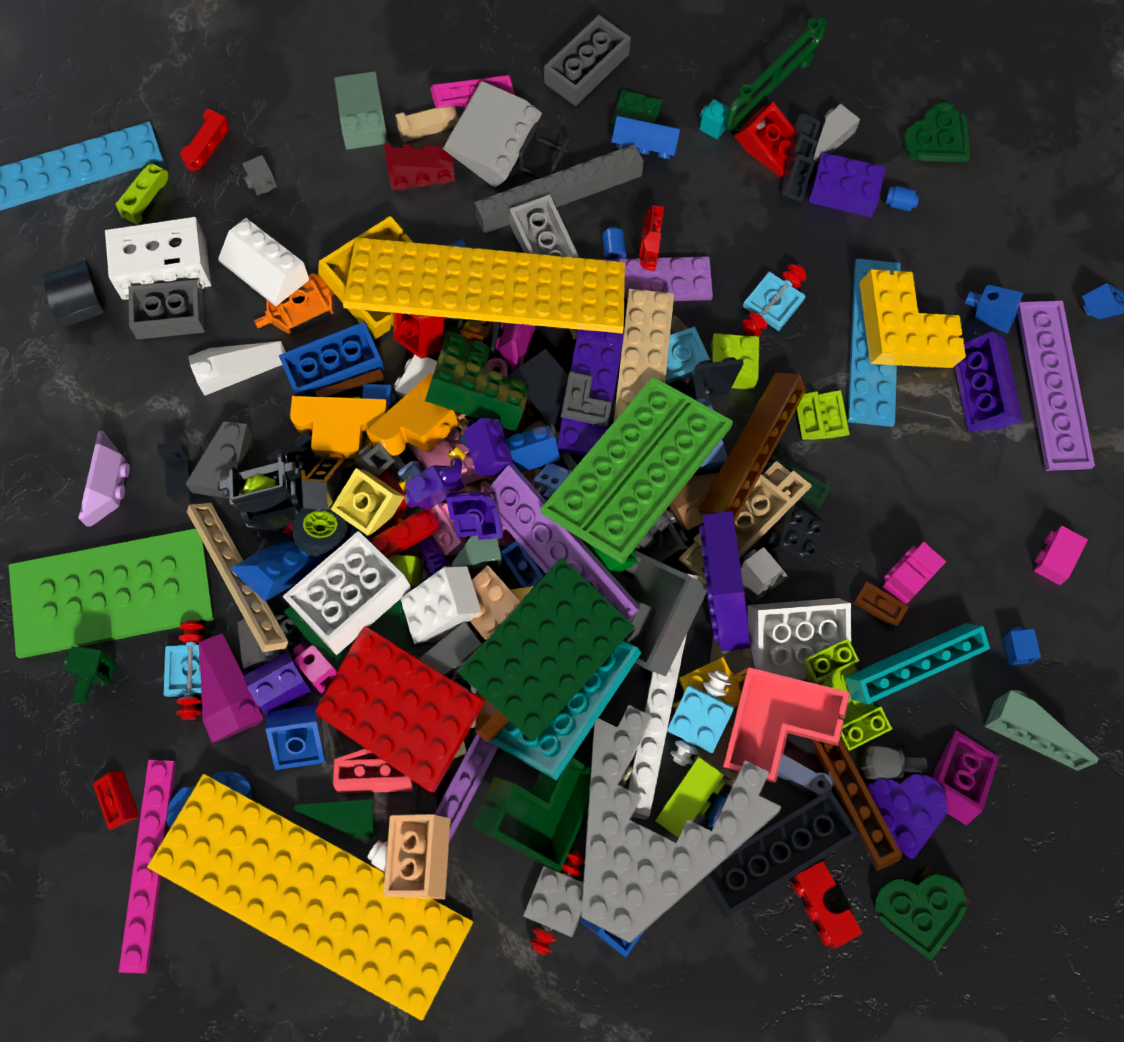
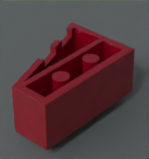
(418, 167)

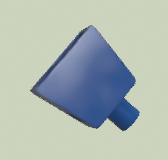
(996, 306)

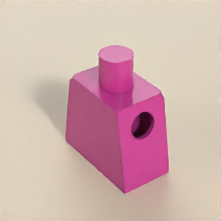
(314, 667)

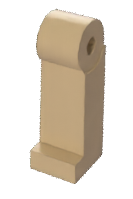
(426, 123)

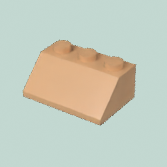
(417, 856)

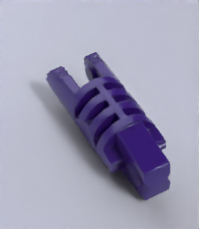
(432, 556)

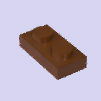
(881, 605)

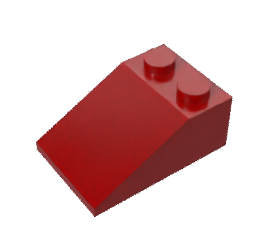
(767, 138)

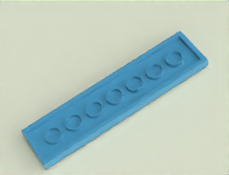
(78, 165)
(870, 385)

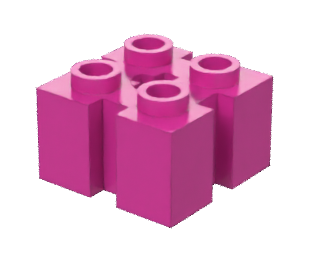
(912, 572)

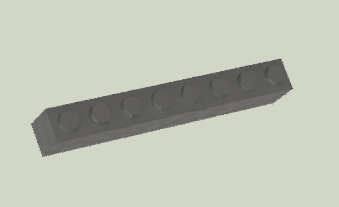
(562, 186)

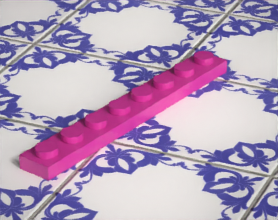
(146, 882)

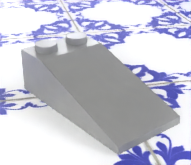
(541, 229)

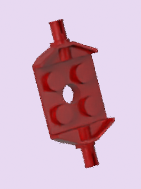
(651, 238)

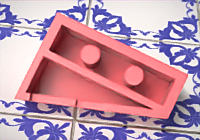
(368, 773)

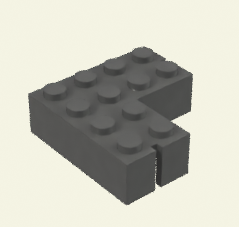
(666, 612)

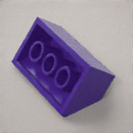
(987, 384)

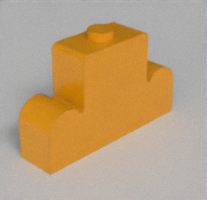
(336, 422)
(413, 422)

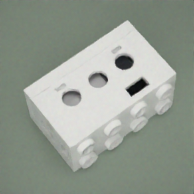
(157, 254)

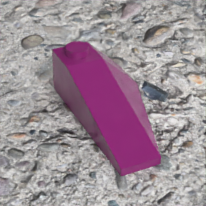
(224, 694)

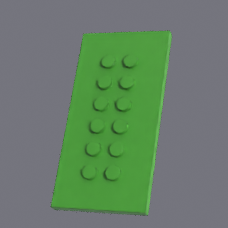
(636, 469)
(109, 593)

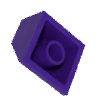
(488, 447)
(277, 684)

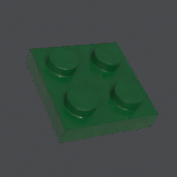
(637, 107)

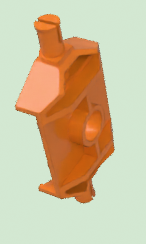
(287, 314)

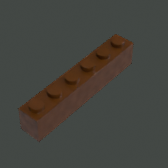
(858, 803)

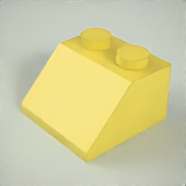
(367, 502)

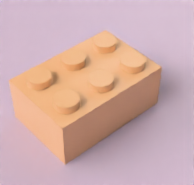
(494, 600)

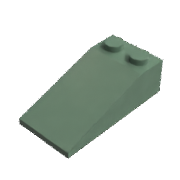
(360, 110)
(1032, 726)

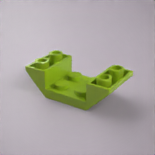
(829, 669)

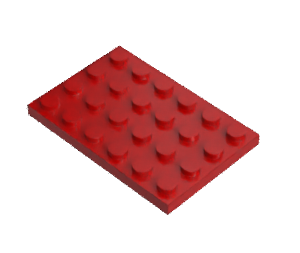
(399, 708)

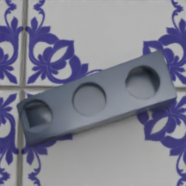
(803, 777)

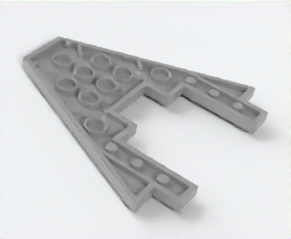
(635, 872)

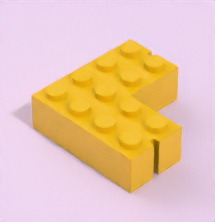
(335, 271)
(899, 332)

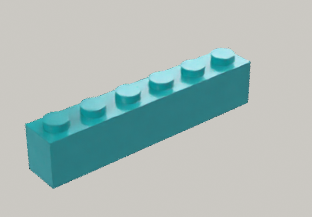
(917, 663)

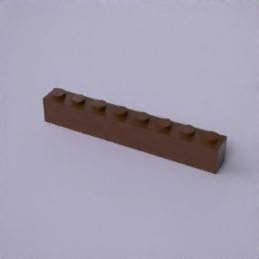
(754, 446)

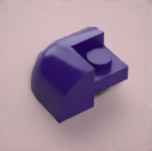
(474, 515)

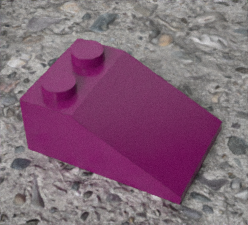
(966, 775)

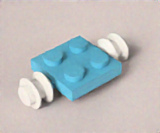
(700, 718)

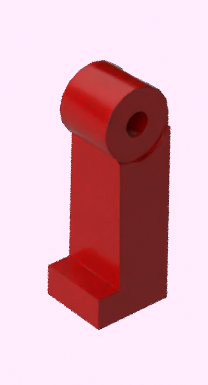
(205, 141)

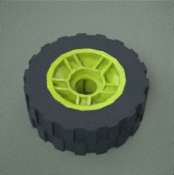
(315, 543)

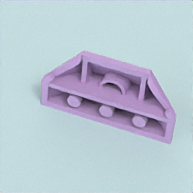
(104, 481)

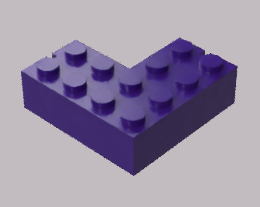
(724, 581)

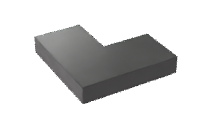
(578, 404)

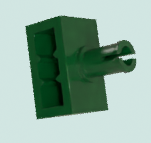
(88, 667)

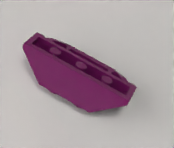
(515, 344)

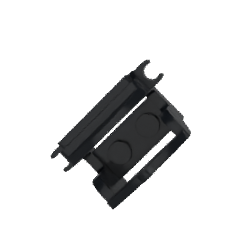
(287, 485)

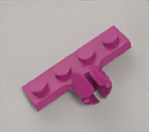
(461, 92)

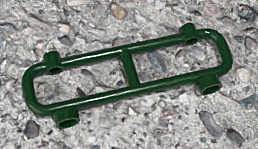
(816, 30)

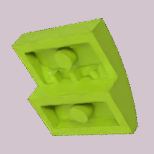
(822, 416)

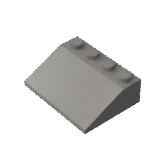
(492, 132)

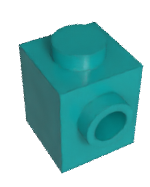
(713, 119)

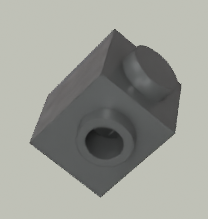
(259, 175)
(373, 459)

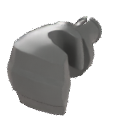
(888, 763)

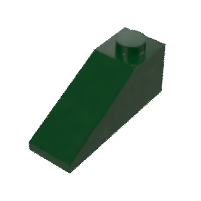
(350, 817)

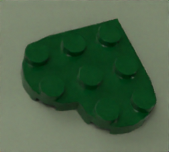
(939, 136)
(922, 911)

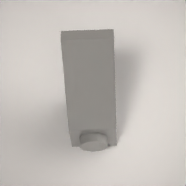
(838, 127)

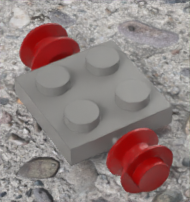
(556, 902)

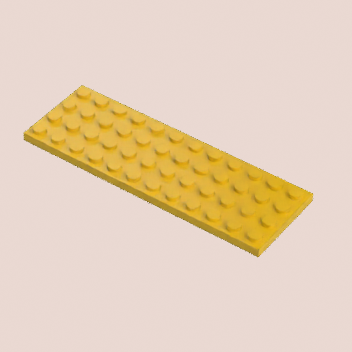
(486, 285)
(310, 896)

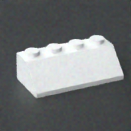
(262, 262)

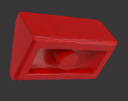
(115, 799)

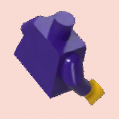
(435, 482)

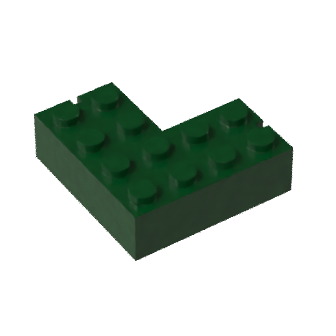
(468, 388)
(538, 822)

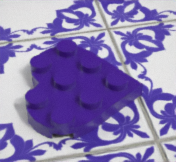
(910, 809)

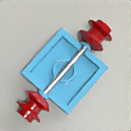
(774, 300)
(183, 670)

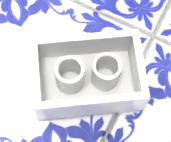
(440, 605)

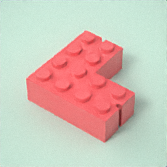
(779, 706)

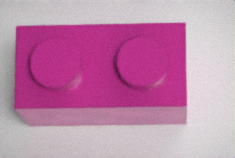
(1060, 555)

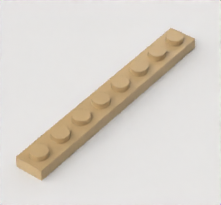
(225, 555)

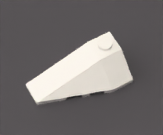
(228, 365)

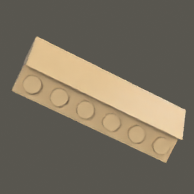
(769, 500)

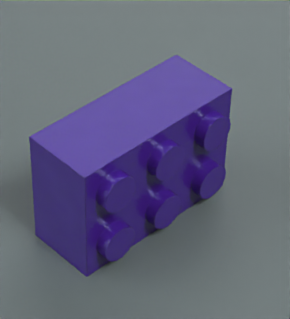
(847, 184)

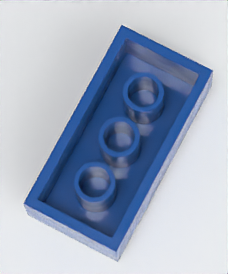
(331, 360)

